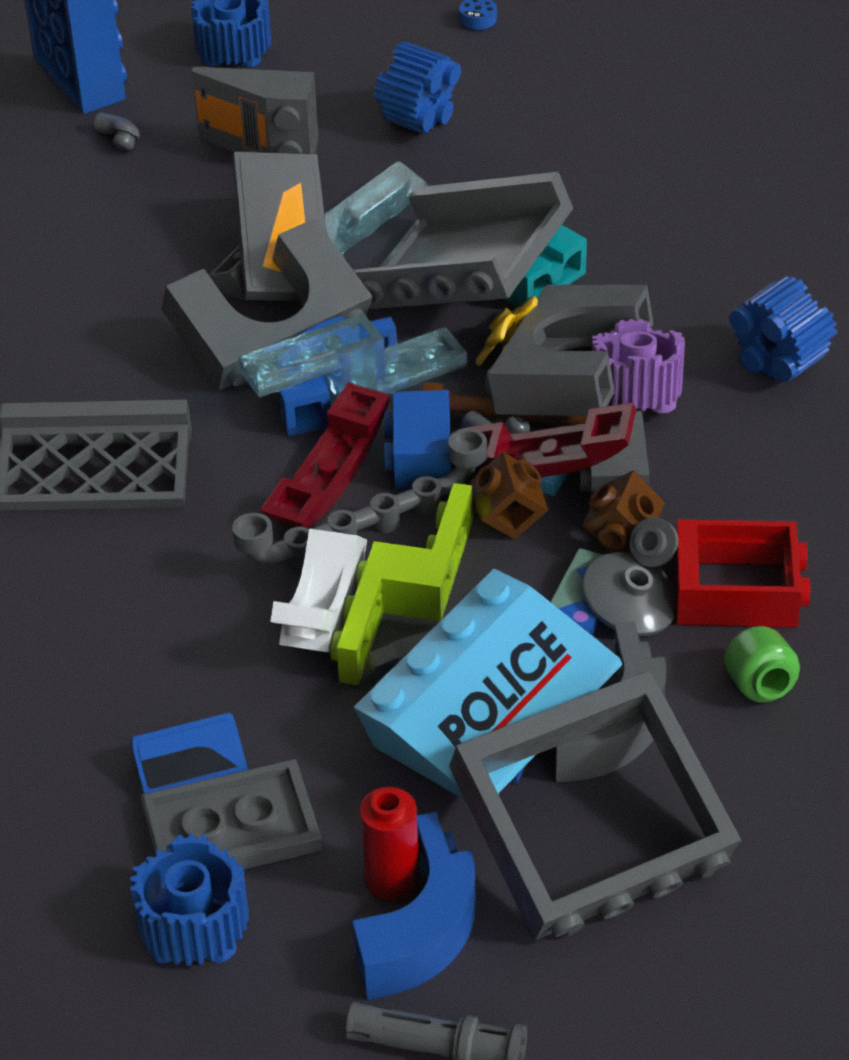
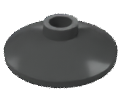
(626, 591)

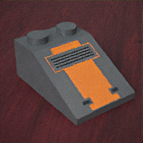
(256, 109)

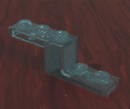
(352, 354)

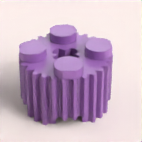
(644, 365)

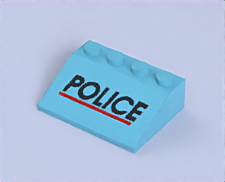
(479, 670)

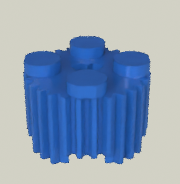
(231, 31)
(417, 88)
(782, 330)
(190, 902)

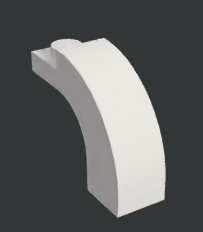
(321, 592)

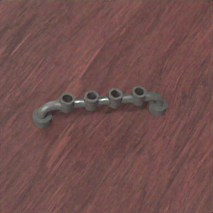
(254, 530)

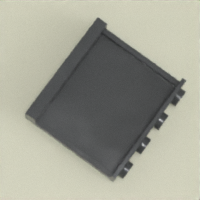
(470, 241)

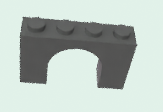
(221, 334)
(538, 370)

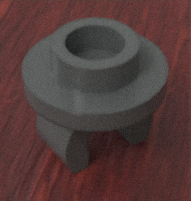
(654, 542)

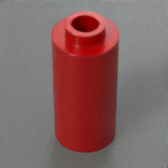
(390, 843)

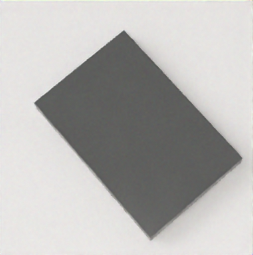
(250, 813)

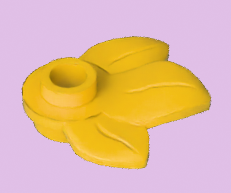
(504, 327)

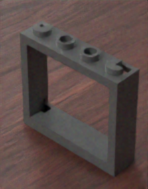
(560, 725)

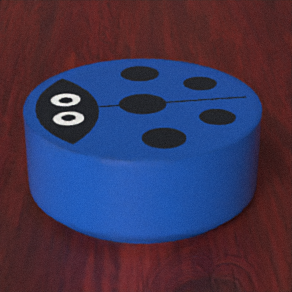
(478, 14)

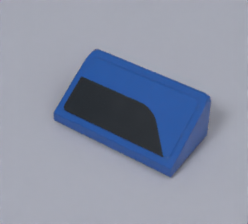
(188, 753)

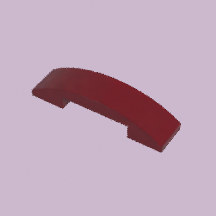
(567, 447)
(332, 461)

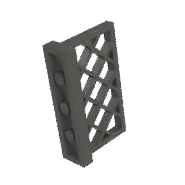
(95, 427)

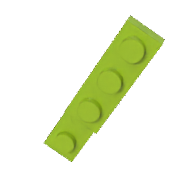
(403, 583)

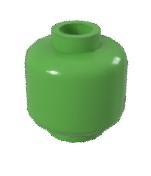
(761, 664)

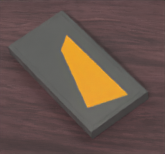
(272, 197)

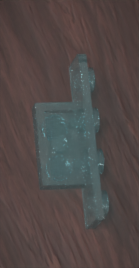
(371, 206)

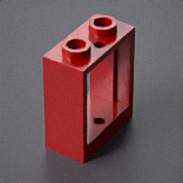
(740, 544)

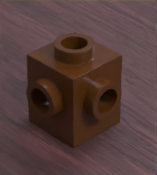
(509, 495)
(619, 508)

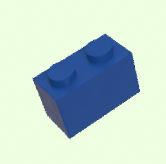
(419, 436)

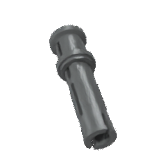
(449, 1038)

